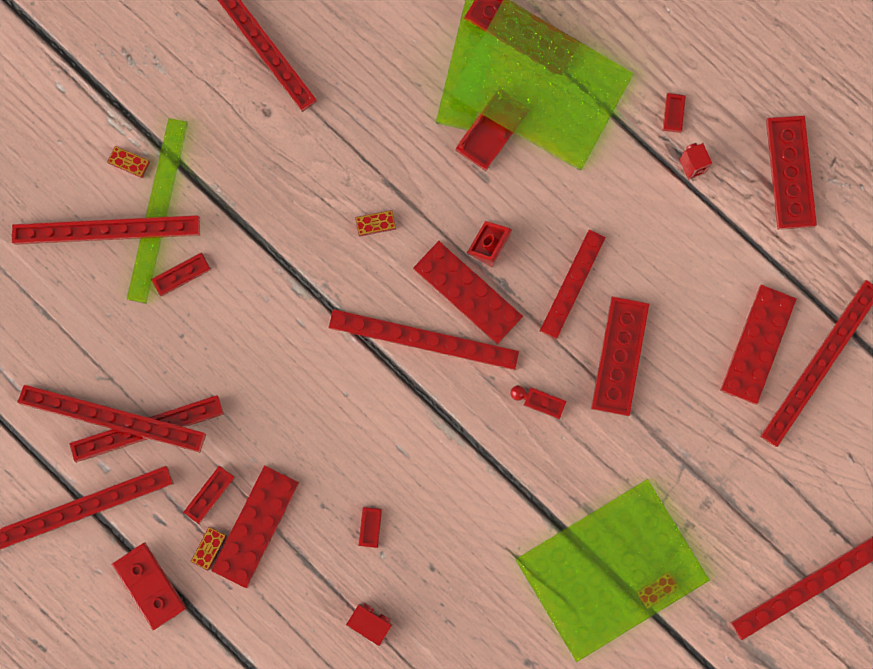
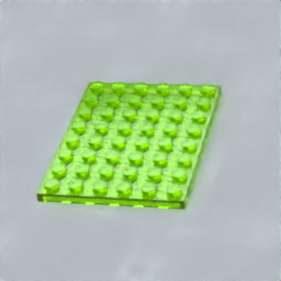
(542, 84)
(612, 570)

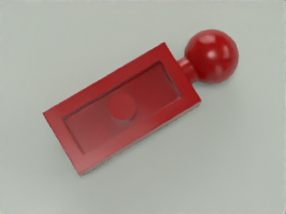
(539, 401)

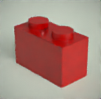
(695, 160)
(369, 624)

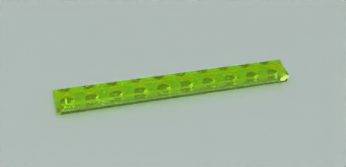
(157, 207)

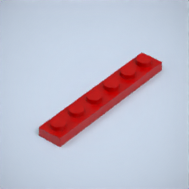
(572, 284)

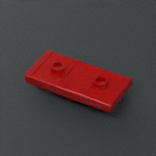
(483, 141)
(149, 586)

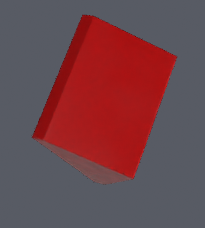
(489, 242)

